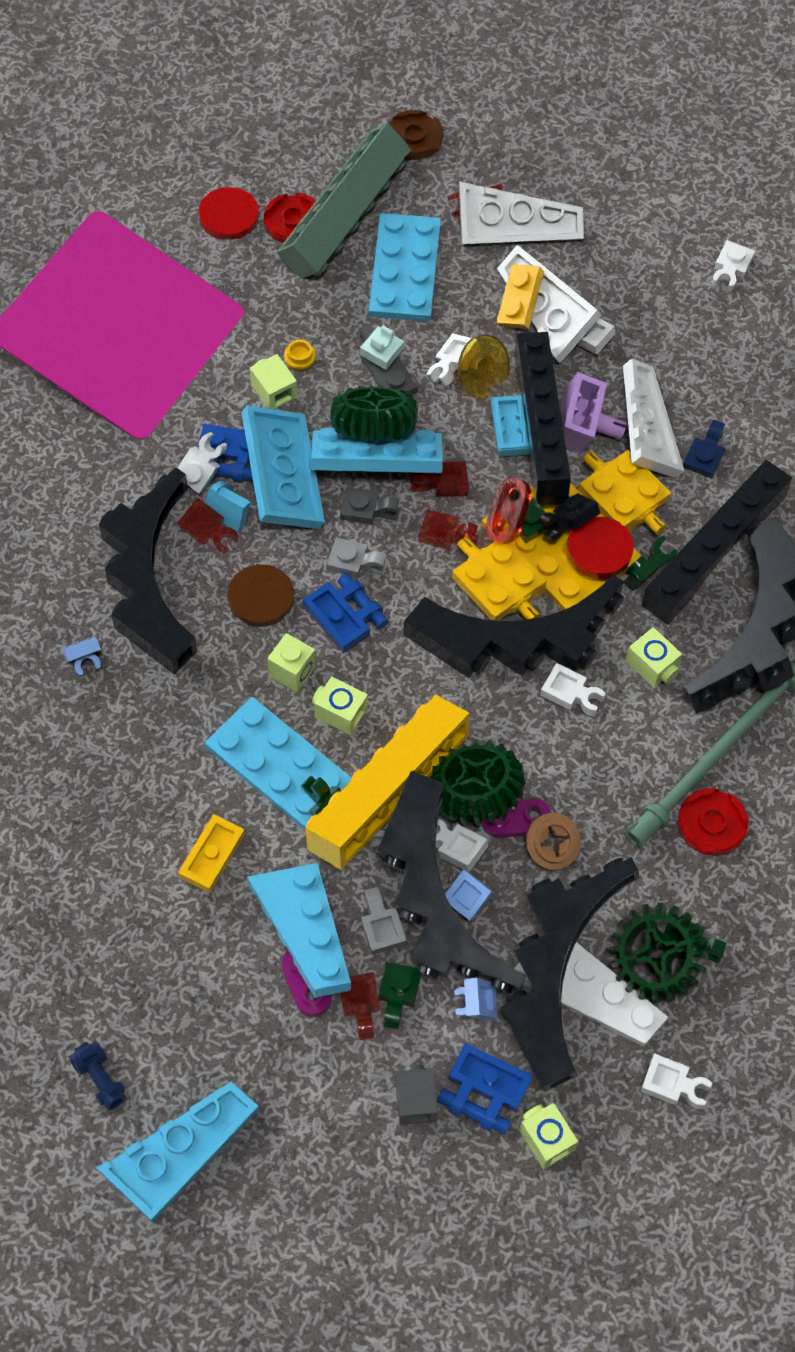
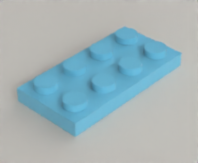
(404, 267)
(413, 453)
(282, 467)
(273, 759)

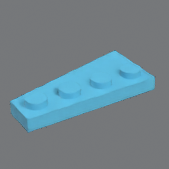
(305, 925)
(166, 1162)

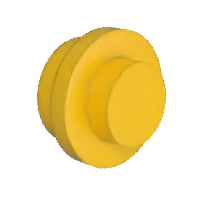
(299, 355)

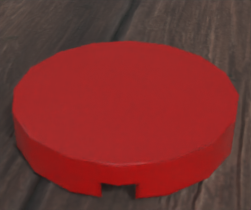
(228, 213)
(285, 213)
(600, 548)
(712, 832)

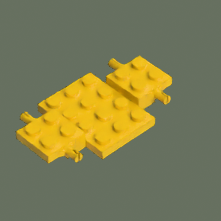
(514, 574)

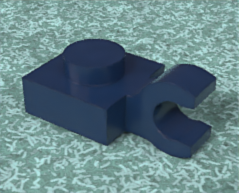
(705, 455)

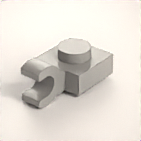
(353, 557)
(382, 926)

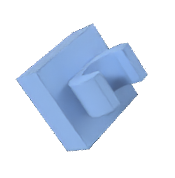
(81, 651)
(468, 895)
(479, 999)

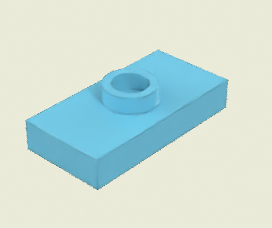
(510, 425)

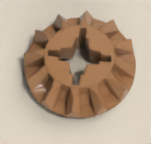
(565, 851)

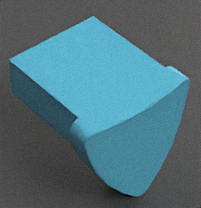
(228, 504)

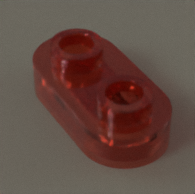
(507, 510)

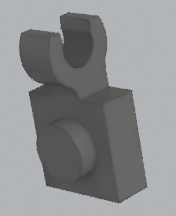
(364, 506)

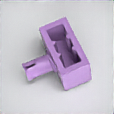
(583, 415)

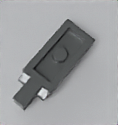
(396, 373)

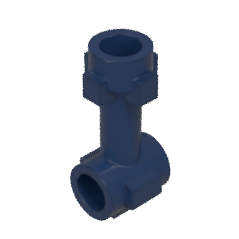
(89, 1059)

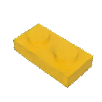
(520, 296)
(211, 853)

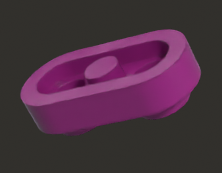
(517, 820)
(300, 990)

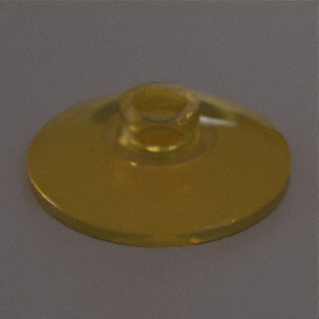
(483, 365)

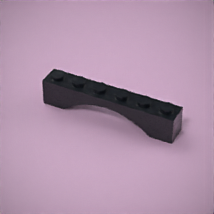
(546, 436)
(693, 564)

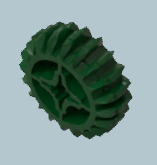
(374, 413)
(480, 782)
(653, 935)

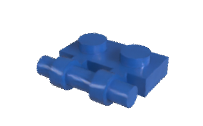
(235, 451)
(338, 618)
(489, 1078)

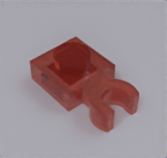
(204, 524)

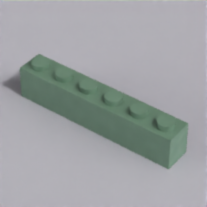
(344, 202)

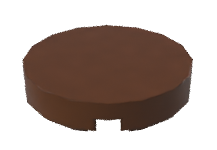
(419, 132)
(260, 595)

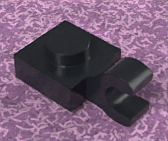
(571, 514)

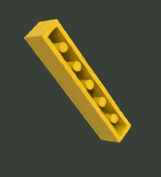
(374, 791)

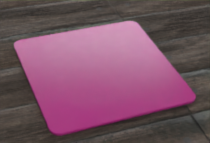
(117, 324)

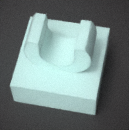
(382, 347)

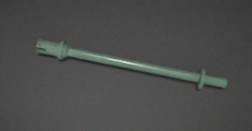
(656, 815)

